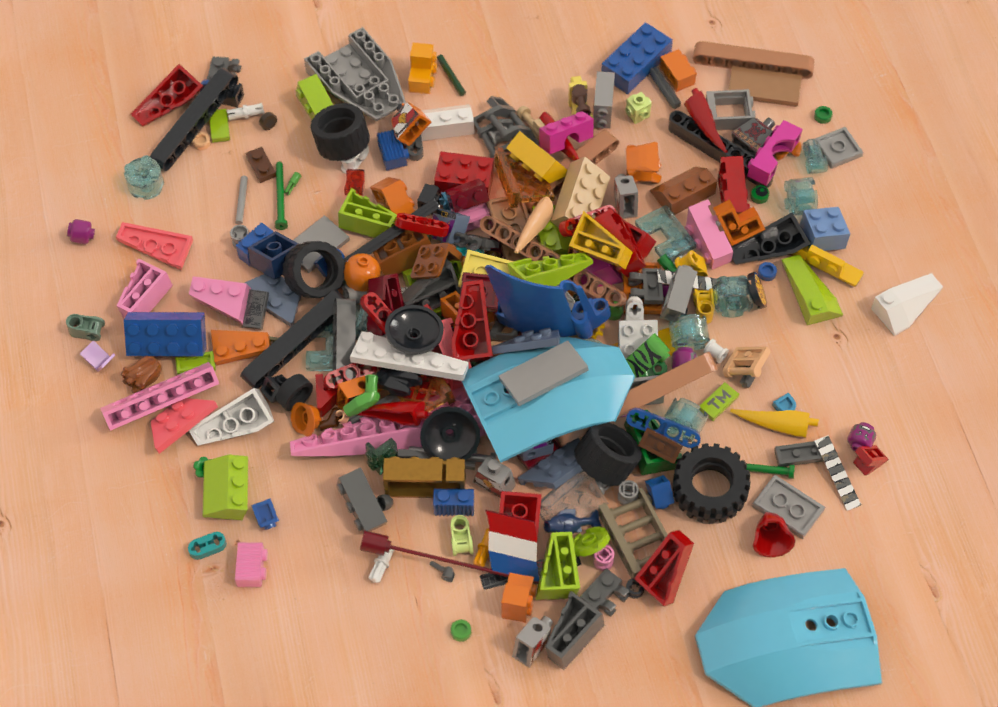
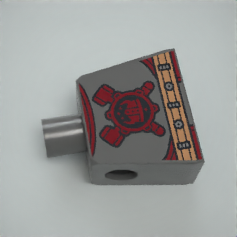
(753, 134)

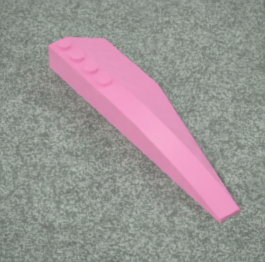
(353, 437)

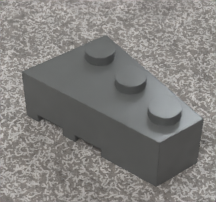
(361, 501)

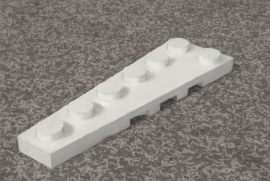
(378, 352)

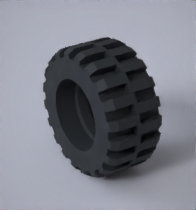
(718, 460)

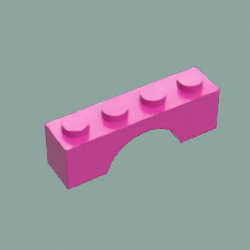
(783, 138)

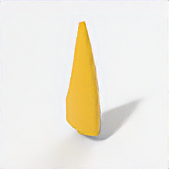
(786, 421)

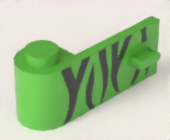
(647, 355)

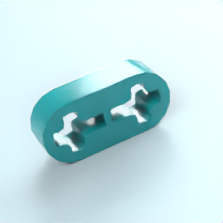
(207, 545)

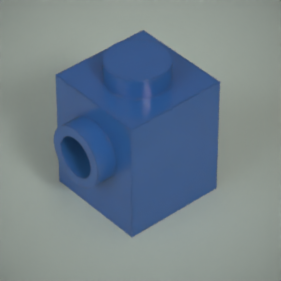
(660, 492)

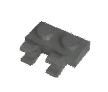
(223, 62)
(476, 241)
(651, 289)
(602, 589)

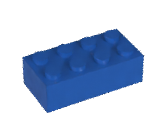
(636, 57)
(165, 333)

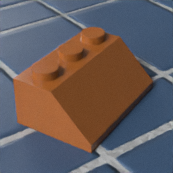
(686, 189)
(400, 252)

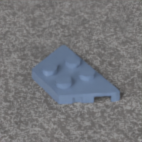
(281, 300)
(529, 340)
(554, 469)

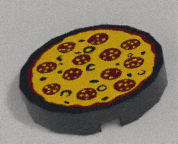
(756, 290)

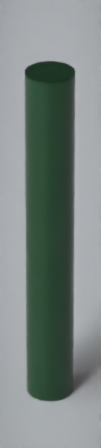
(451, 75)

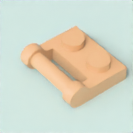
(746, 356)

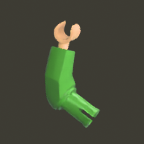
(361, 402)

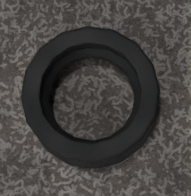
(294, 390)

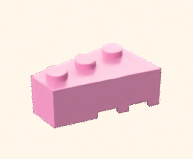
(708, 238)
(144, 290)
(221, 296)

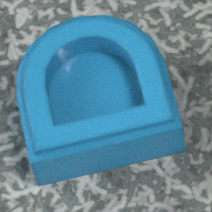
(784, 403)

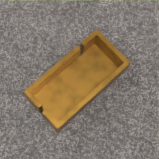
(419, 477)

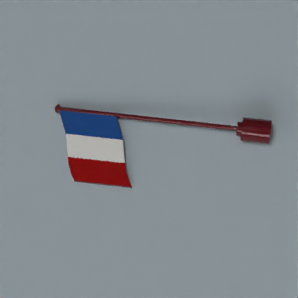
(510, 546)

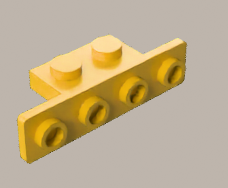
(831, 264)

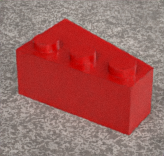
(620, 229)
(666, 567)

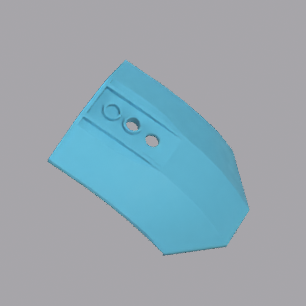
(575, 405)
(765, 653)

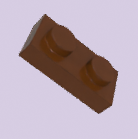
(260, 164)
(660, 445)

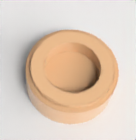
(202, 141)

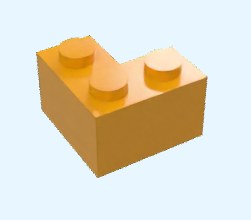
(422, 68)

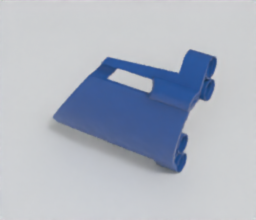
(541, 306)

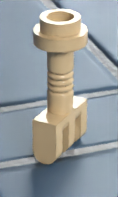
(524, 114)

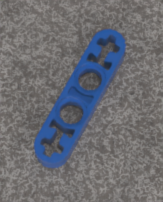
(664, 425)

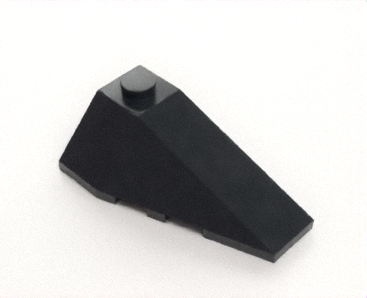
(777, 240)

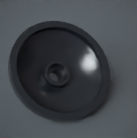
(414, 322)
(460, 443)

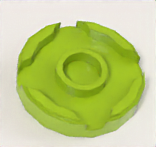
(591, 542)

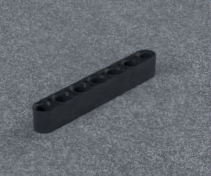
(194, 118)
(686, 129)
(291, 342)

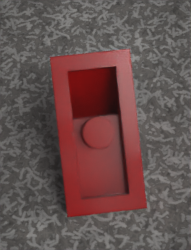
(325, 398)
(869, 459)

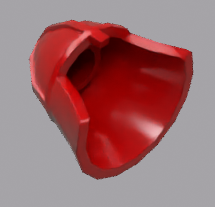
(773, 536)

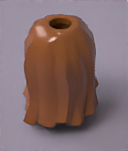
(141, 373)

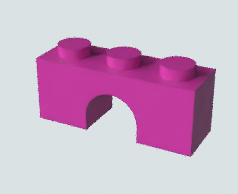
(554, 134)

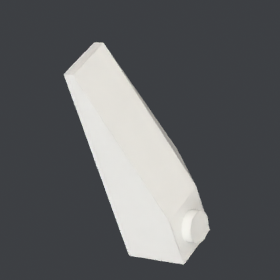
(904, 303)
(240, 417)

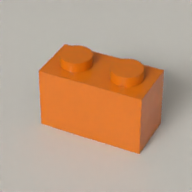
(678, 70)

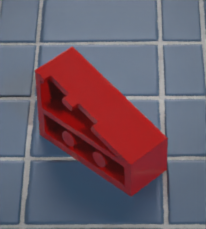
(732, 182)

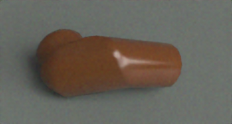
(331, 422)

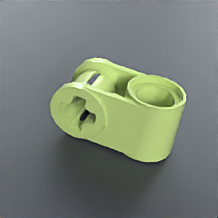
(461, 538)

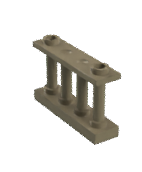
(617, 532)

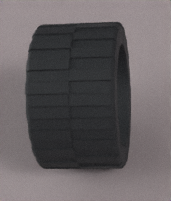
(340, 132)
(292, 269)
(607, 453)

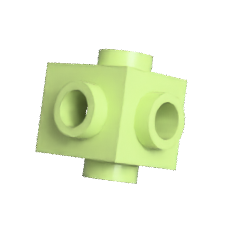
(638, 107)

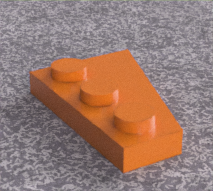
(237, 345)

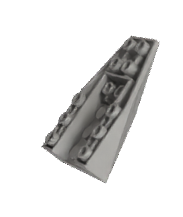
(359, 75)

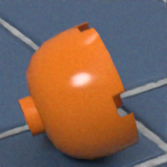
(360, 269)

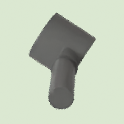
(448, 573)

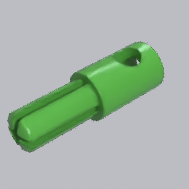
(292, 182)

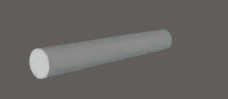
(241, 200)

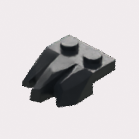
(398, 381)

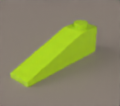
(550, 270)
(811, 293)

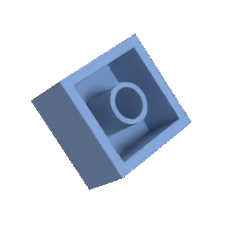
(825, 228)

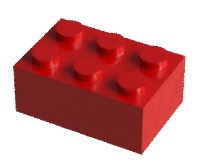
(457, 169)

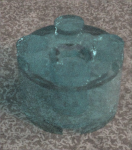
(144, 177)
(800, 195)
(732, 296)
(689, 332)
(687, 414)

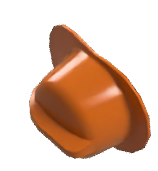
(305, 418)

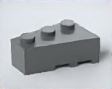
(433, 289)
(574, 630)

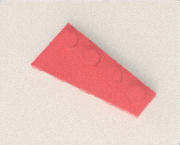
(160, 244)

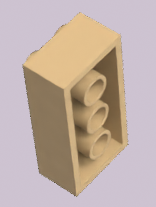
(581, 191)

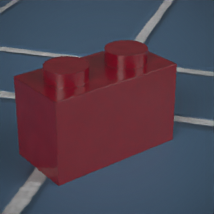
(467, 195)

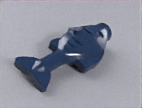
(568, 521)

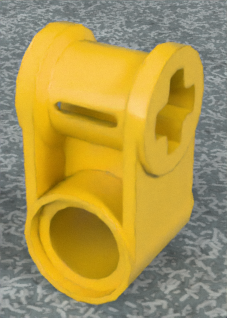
(695, 261)
(703, 303)

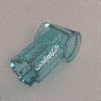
(814, 159)

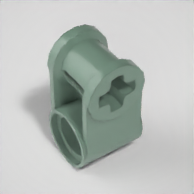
(88, 326)

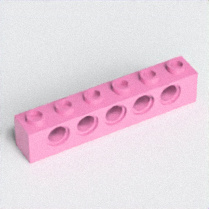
(159, 396)

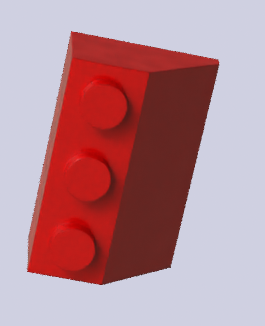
(521, 505)

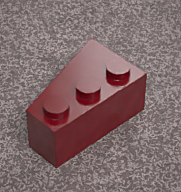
(389, 291)

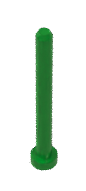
(280, 223)
(772, 469)

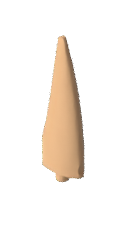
(536, 222)

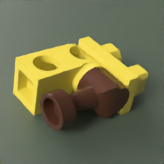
(578, 96)

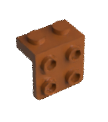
(432, 259)

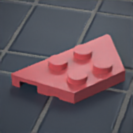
(178, 420)

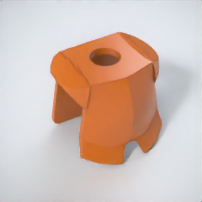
(643, 162)

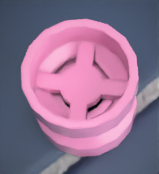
(603, 562)

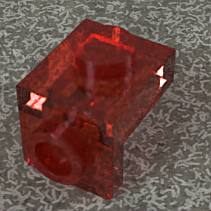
(355, 179)

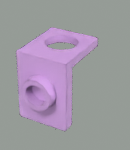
(96, 356)

